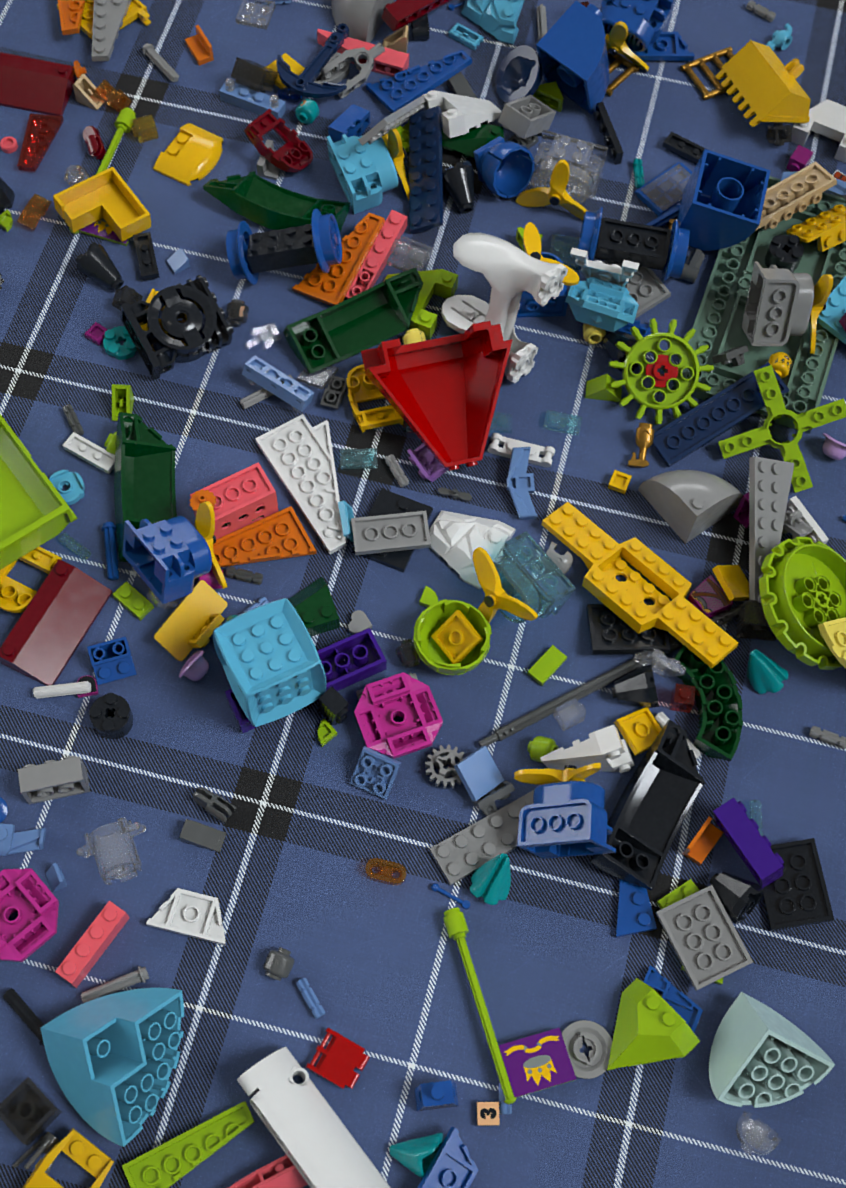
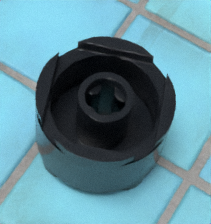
(784, 252)
(108, 706)

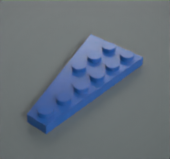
(418, 80)

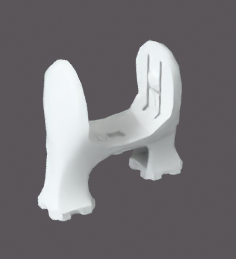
(509, 274)

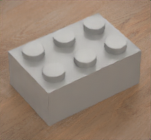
(526, 116)
(53, 779)

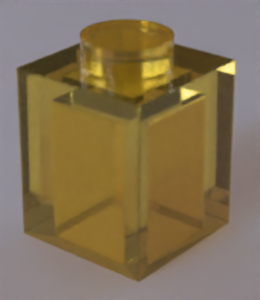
(144, 128)

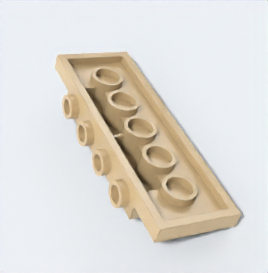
(795, 194)

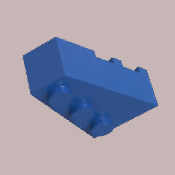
(351, 122)

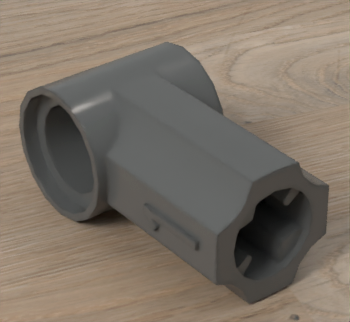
(692, 266)

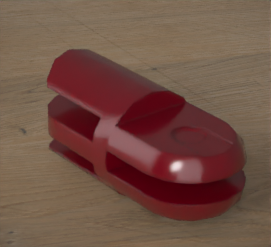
(94, 142)

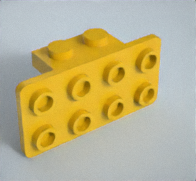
(827, 228)
(192, 621)

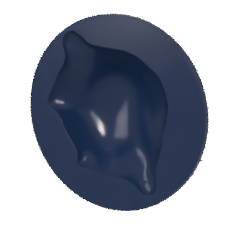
(519, 74)

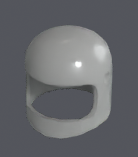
(563, 562)

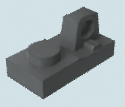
(734, 355)
(487, 802)

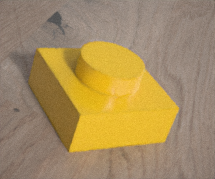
(619, 481)

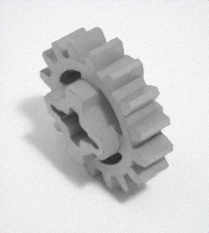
(439, 762)

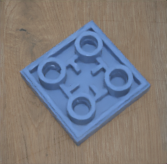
(375, 772)
(479, 773)

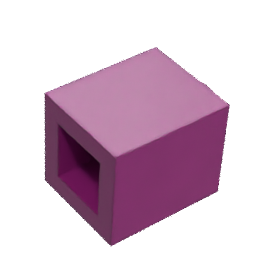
(799, 159)

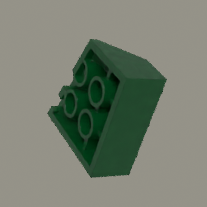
(316, 608)

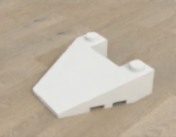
(461, 112)
(828, 120)
(602, 747)

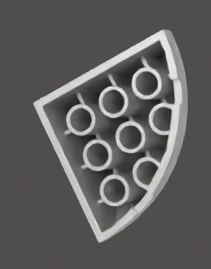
(360, 16)
(690, 500)

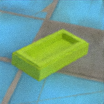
(547, 665)

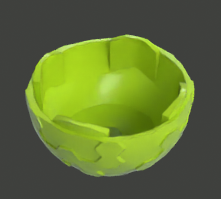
(432, 654)

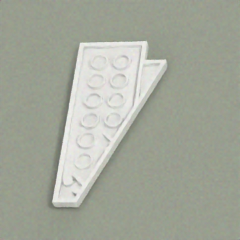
(307, 469)

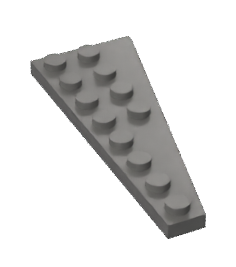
(107, 21)
(767, 509)

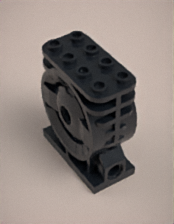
(179, 302)

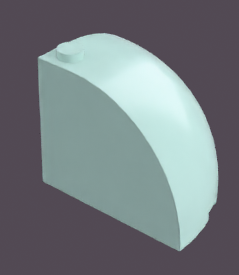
(762, 1057)

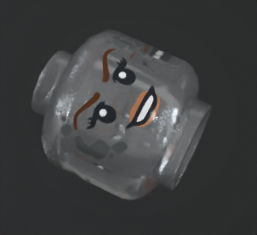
(75, 174)

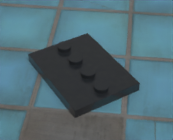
(392, 503)
(613, 636)
(801, 892)

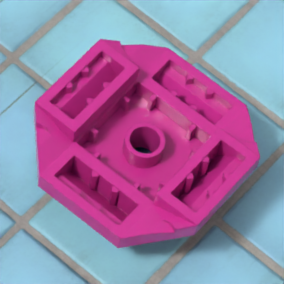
(396, 697)
(37, 914)

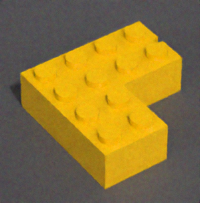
(103, 197)

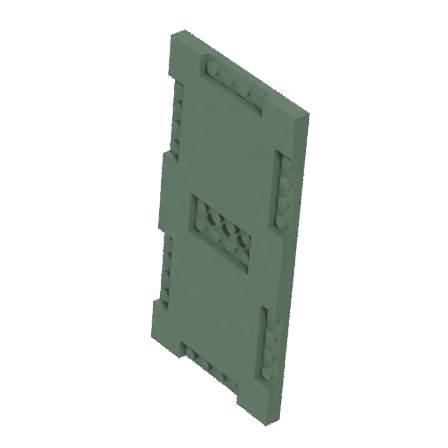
(723, 310)

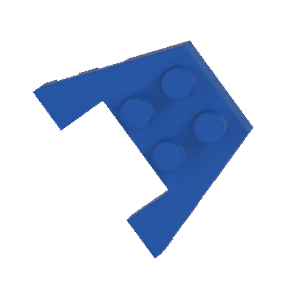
(677, 1000)

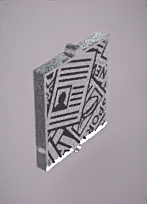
(318, 379)

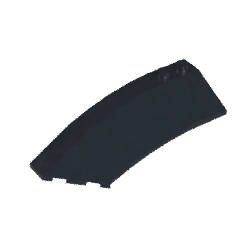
(652, 809)

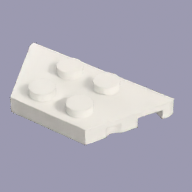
(191, 916)

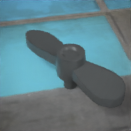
(455, 494)

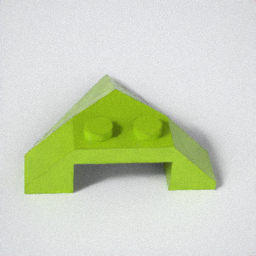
(648, 1029)

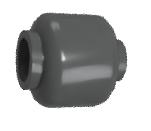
(278, 963)

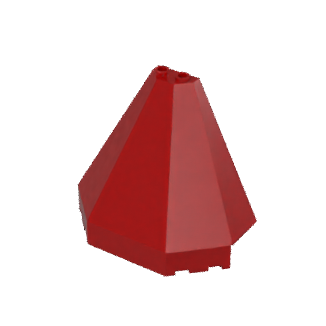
(444, 388)

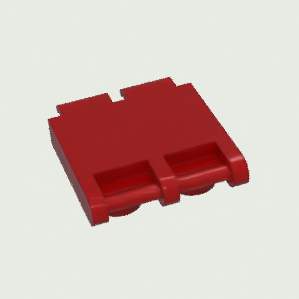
(339, 1060)

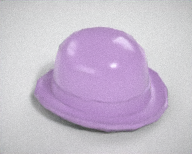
(833, 448)
(195, 667)

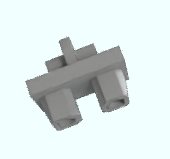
(795, 525)

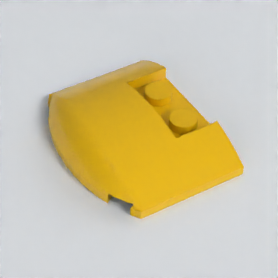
(190, 155)

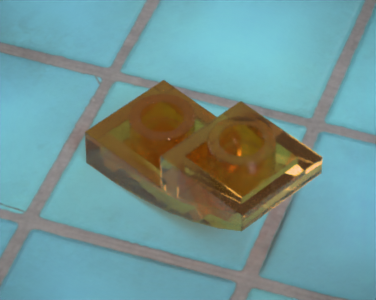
(111, 96)
(33, 211)

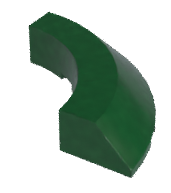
(717, 705)

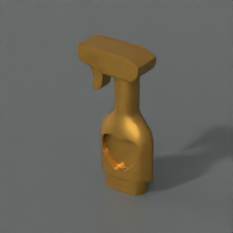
(644, 440)

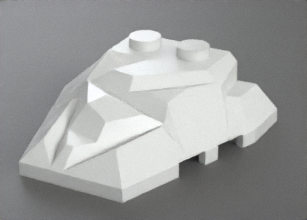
(458, 535)

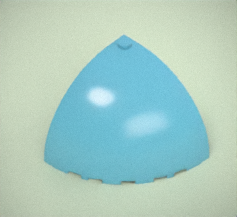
(117, 1057)

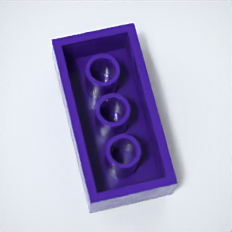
(748, 842)

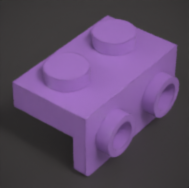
(428, 464)

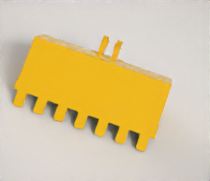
(766, 85)

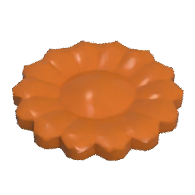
(78, 69)
(202, 496)

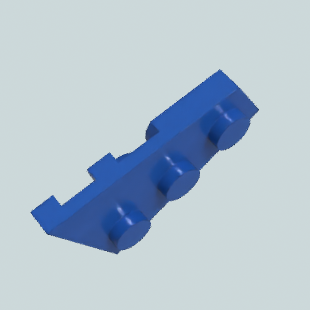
(634, 910)

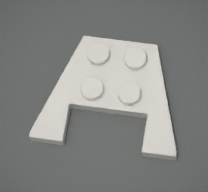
(611, 273)

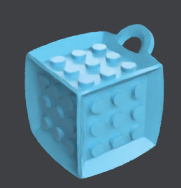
(270, 661)

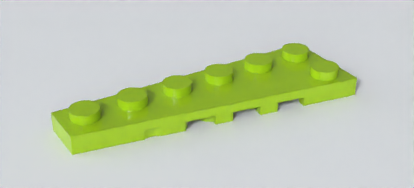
(182, 1154)

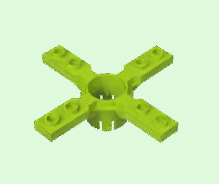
(775, 409)

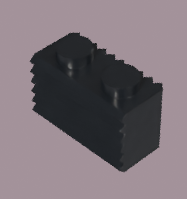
(333, 706)

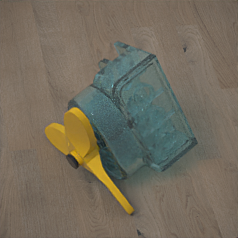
(520, 581)

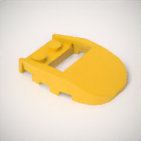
(362, 390)
(16, 596)
(79, 1150)

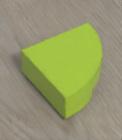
(6, 220)
(428, 597)
(325, 732)

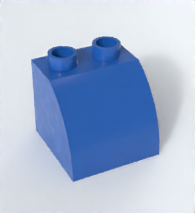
(577, 55)
(722, 201)

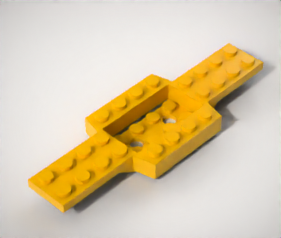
(626, 598)

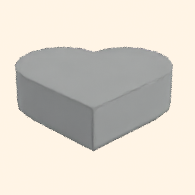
(359, 622)

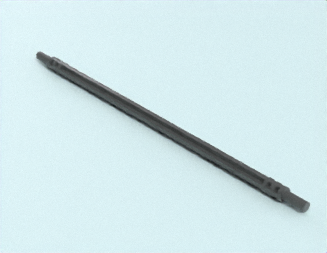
(586, 689)

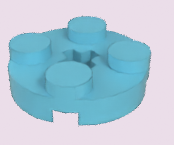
(70, 479)

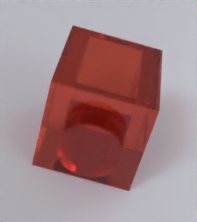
(682, 698)

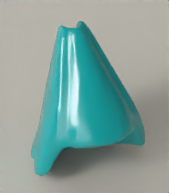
(765, 673)
(492, 880)
(417, 1153)

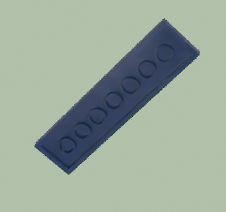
(425, 170)
(711, 418)

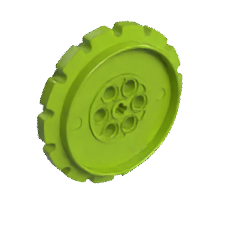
(799, 591)

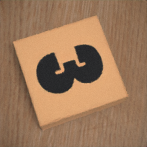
(488, 1114)

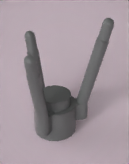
(44, 1145)

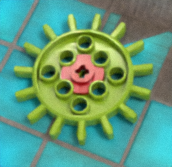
(662, 359)

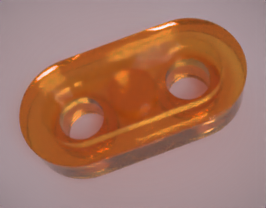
(386, 868)

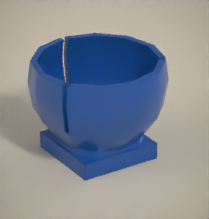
(504, 167)

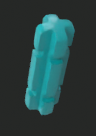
(638, 173)

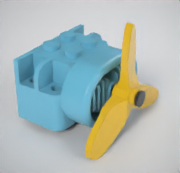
(368, 168)

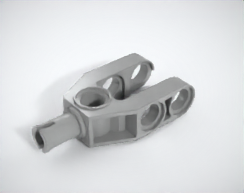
(349, 56)

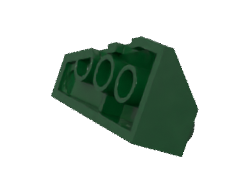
(473, 140)

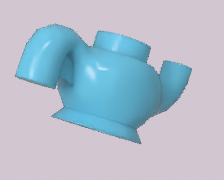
(781, 38)

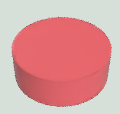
(8, 144)

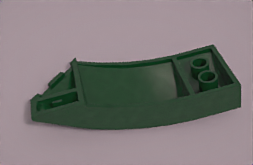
(270, 203)
(355, 323)
(142, 476)

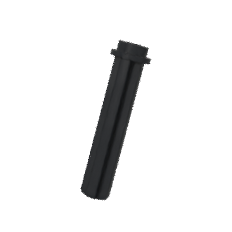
(24, 1013)

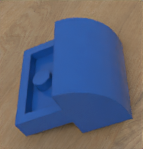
(112, 660)

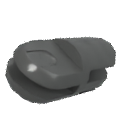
(213, 804)

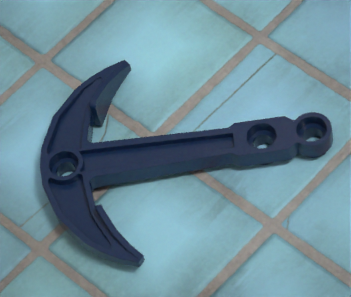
(304, 83)

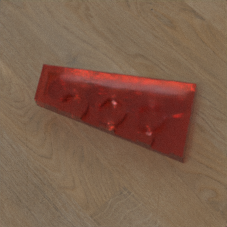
(37, 139)

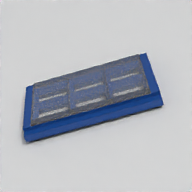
(665, 190)

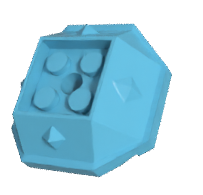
(602, 304)

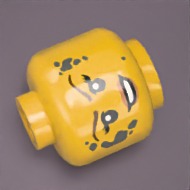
(781, 363)

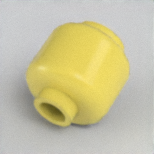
(593, 334)
(413, 335)

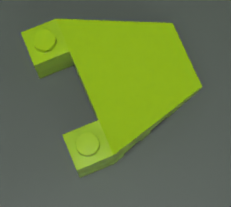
(434, 282)

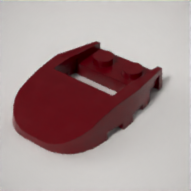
(292, 156)

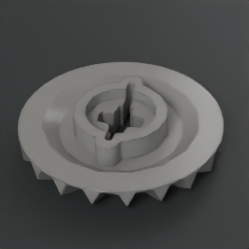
(594, 1037)

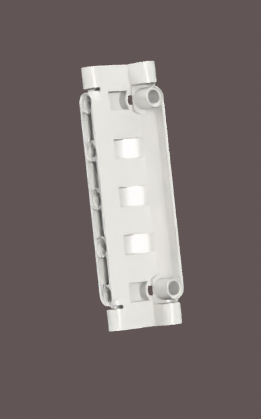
(307, 1125)

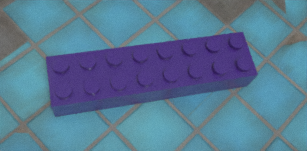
(343, 664)

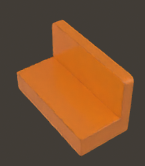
(200, 47)
(703, 842)

